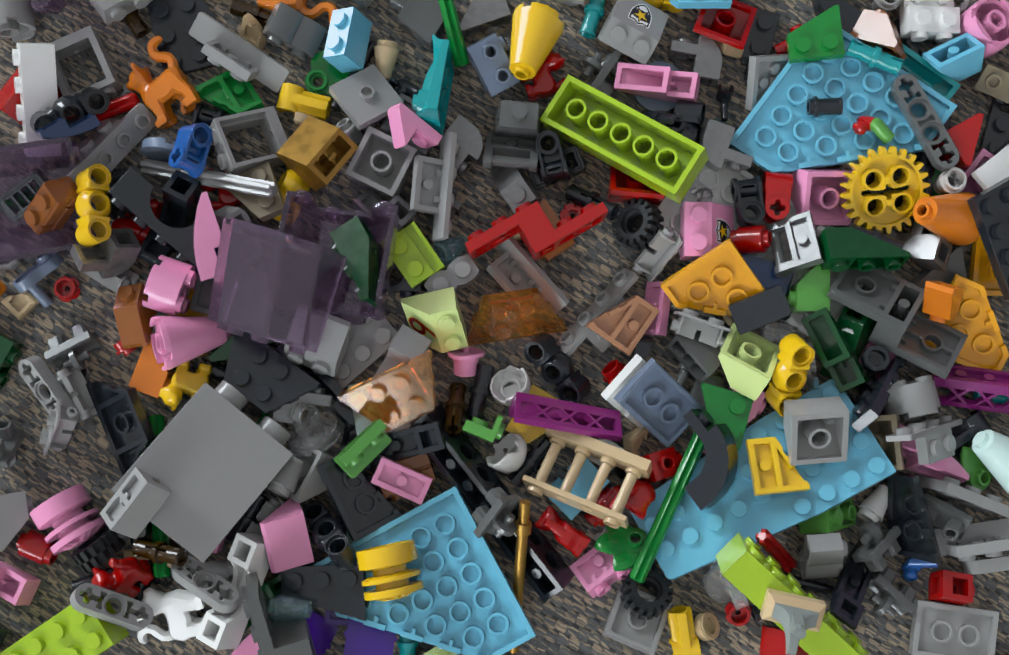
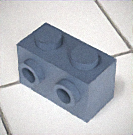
(491, 64)

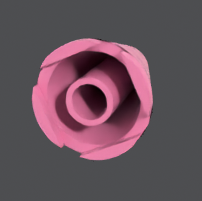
(184, 338)

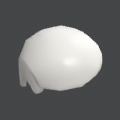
(510, 374)
(513, 458)

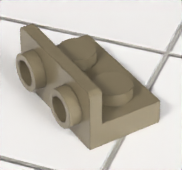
(994, 81)

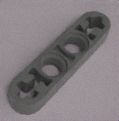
(929, 120)

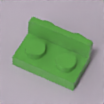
(479, 429)
(363, 448)

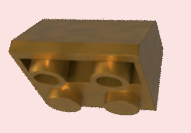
(316, 151)

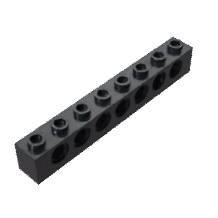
(474, 478)

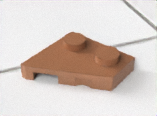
(625, 323)

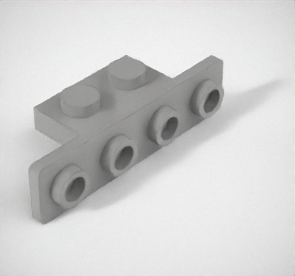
(237, 54)
(114, 140)
(433, 185)
(518, 271)
(604, 301)
(932, 438)
(980, 538)

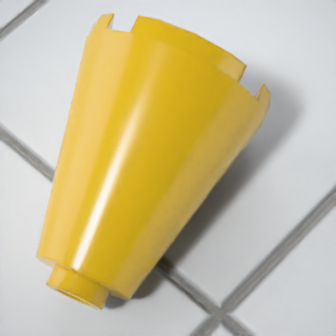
(532, 38)

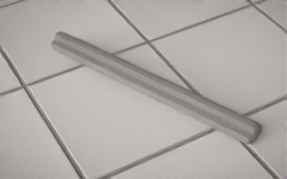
(214, 179)

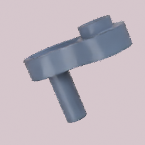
(29, 279)

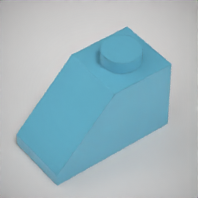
(957, 57)

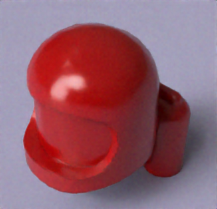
(639, 500)

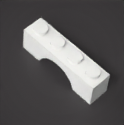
(226, 630)

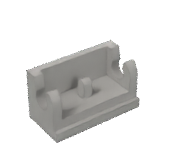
(135, 503)

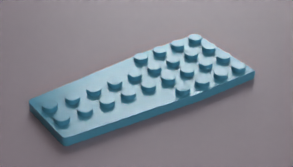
(700, 534)

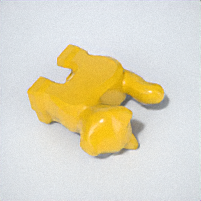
(184, 382)

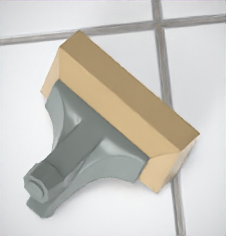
(794, 613)

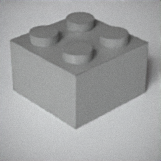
(380, 165)

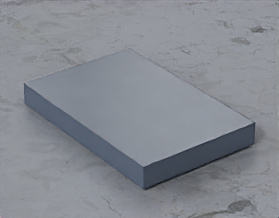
(657, 402)

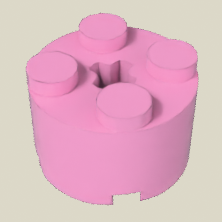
(987, 23)
(170, 286)

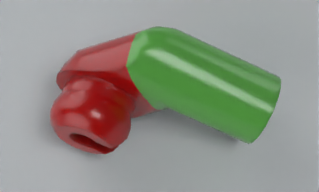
(875, 125)

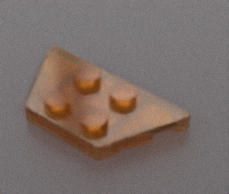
(513, 316)
(395, 394)

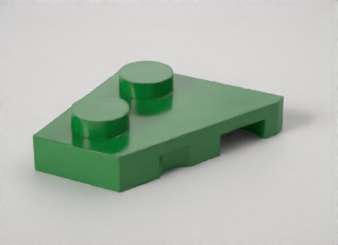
(229, 94)

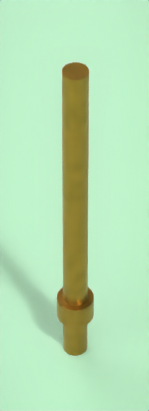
(523, 530)

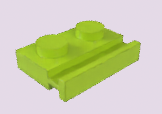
(415, 256)

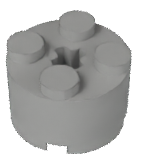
(16, 20)
(913, 399)

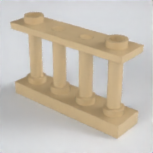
(609, 458)

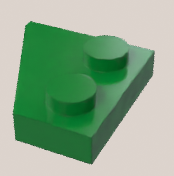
(817, 38)
(727, 408)

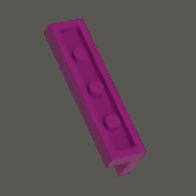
(986, 382)
(566, 416)

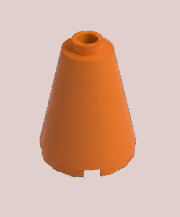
(948, 217)

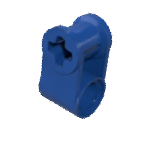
(191, 153)

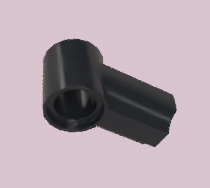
(971, 426)

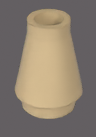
(386, 56)

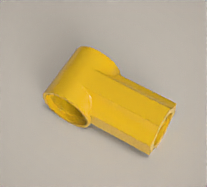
(296, 99)
(682, 631)

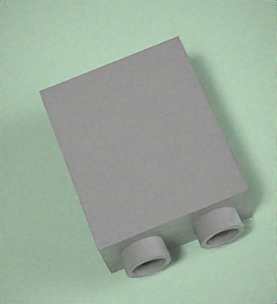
(212, 465)

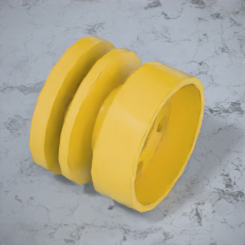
(389, 570)

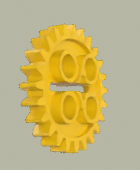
(883, 166)

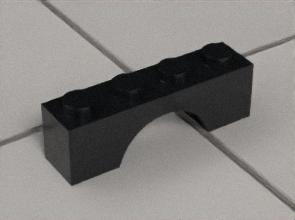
(134, 193)

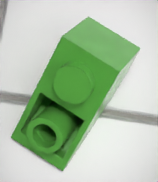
(832, 520)

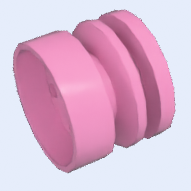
(67, 518)

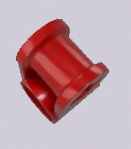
(777, 193)

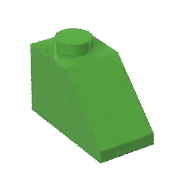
(810, 291)

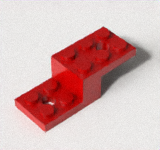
(535, 229)

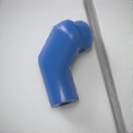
(913, 566)

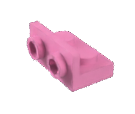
(597, 572)

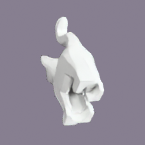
(180, 611)

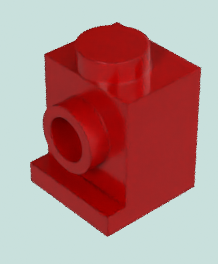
(664, 463)
(951, 587)

